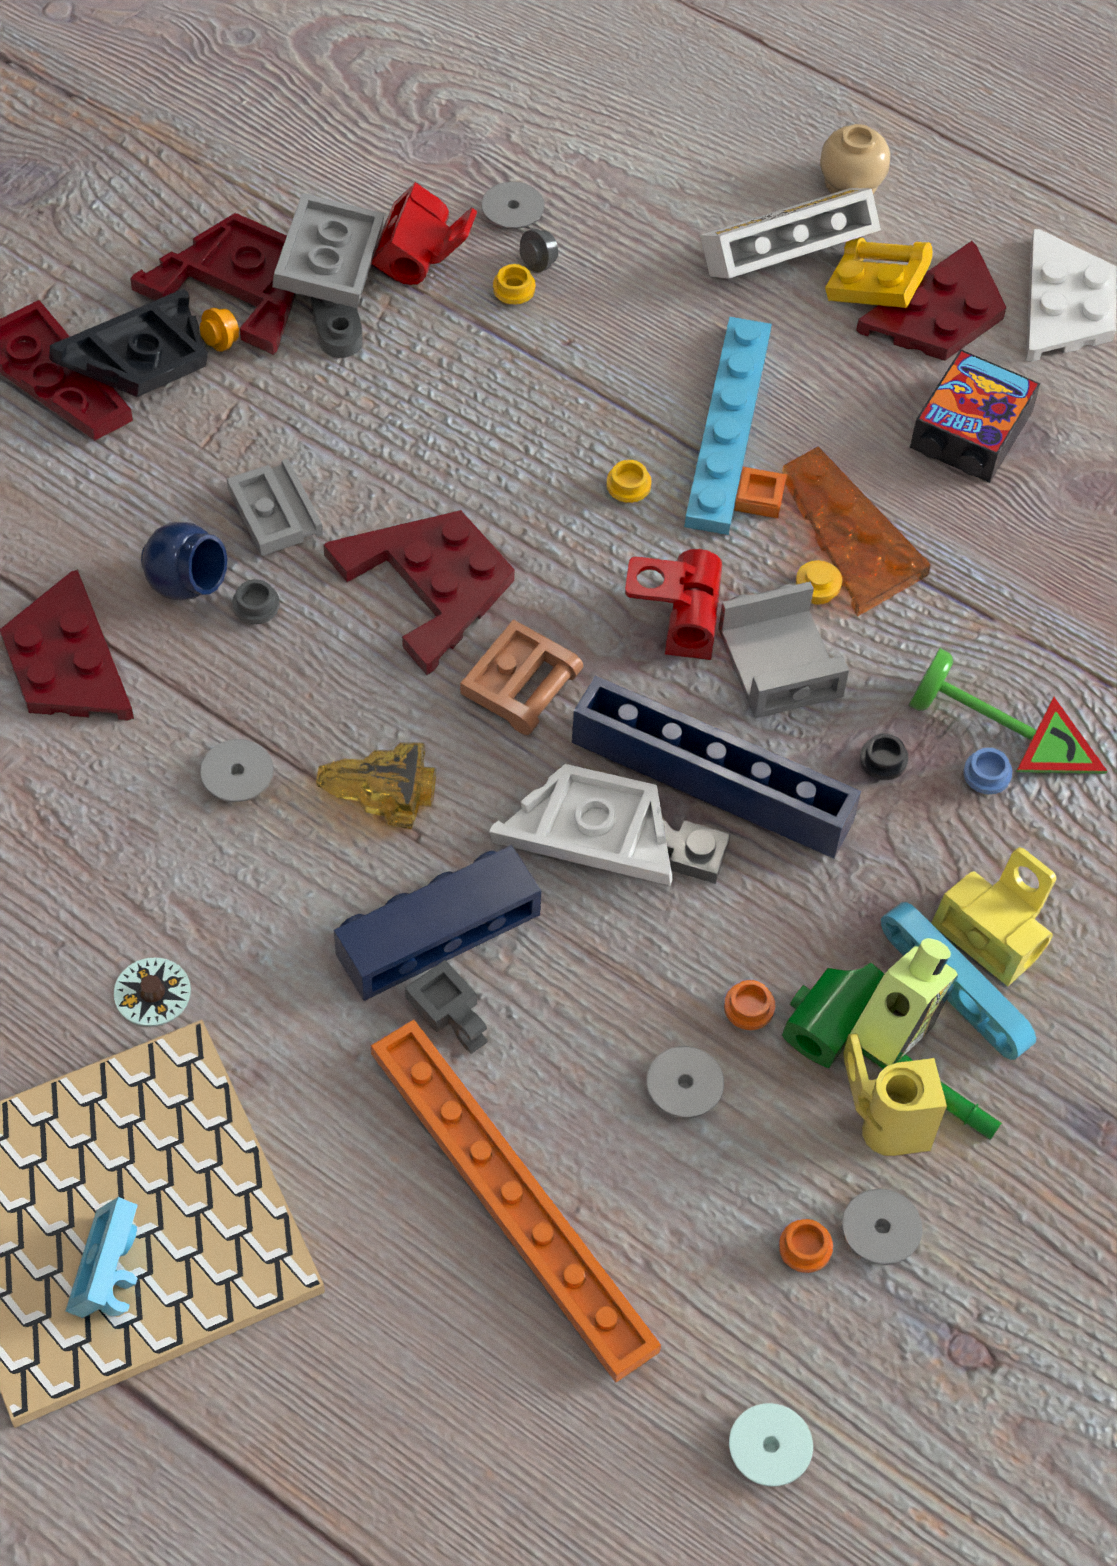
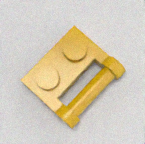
(879, 282)

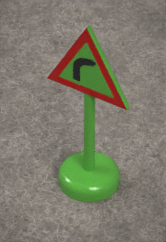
(1054, 745)

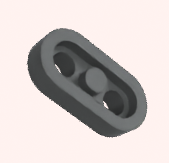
(337, 328)

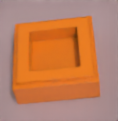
(760, 492)

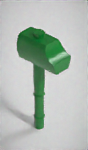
(828, 1016)

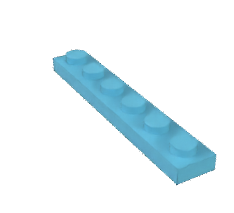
(728, 426)

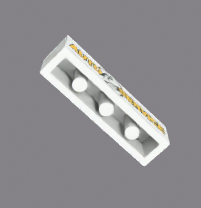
(790, 232)

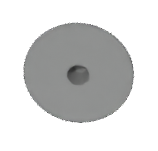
(513, 205)
(236, 770)
(685, 1082)
(882, 1226)

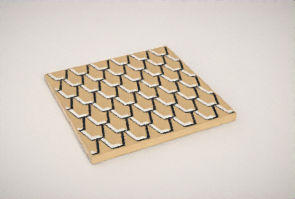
(209, 1220)

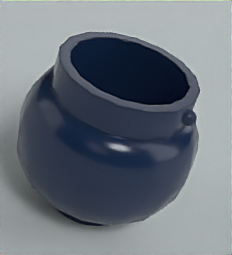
(184, 561)

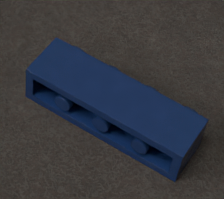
(437, 921)

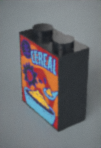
(974, 415)

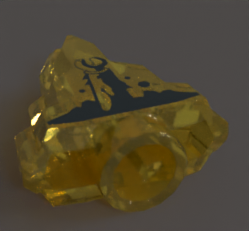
(384, 782)

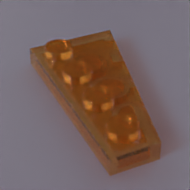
(853, 532)

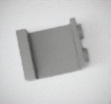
(780, 650)

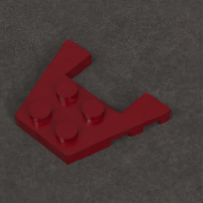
(238, 260)
(443, 563)

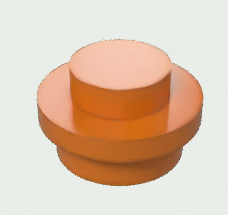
(749, 1005)
(805, 1246)

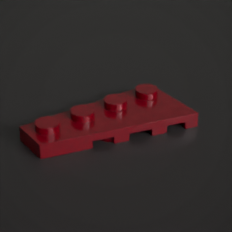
(75, 397)

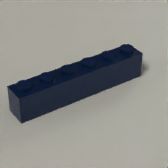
(715, 766)

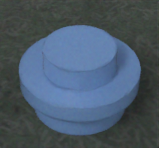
(988, 771)

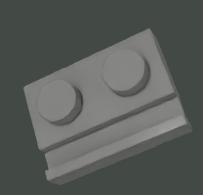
(274, 507)

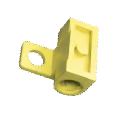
(999, 920)
(898, 1107)

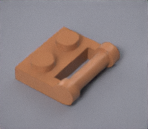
(509, 667)

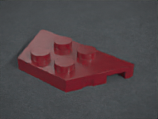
(947, 310)
(64, 655)

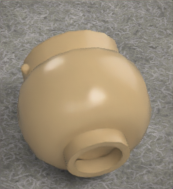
(854, 159)

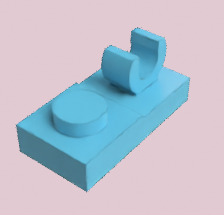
(107, 1241)

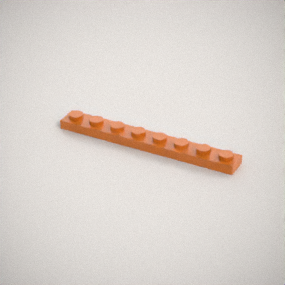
(516, 1201)

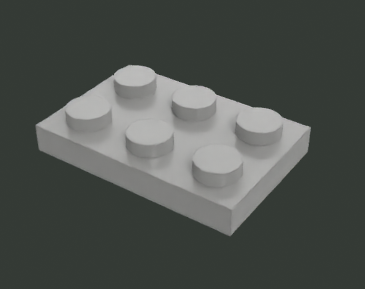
(328, 250)

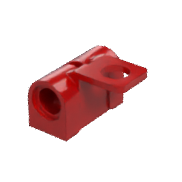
(418, 235)
(694, 590)

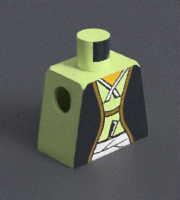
(914, 987)

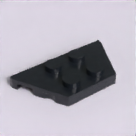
(138, 347)

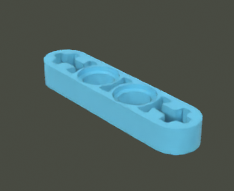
(972, 993)

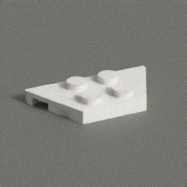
(1068, 297)
(592, 822)

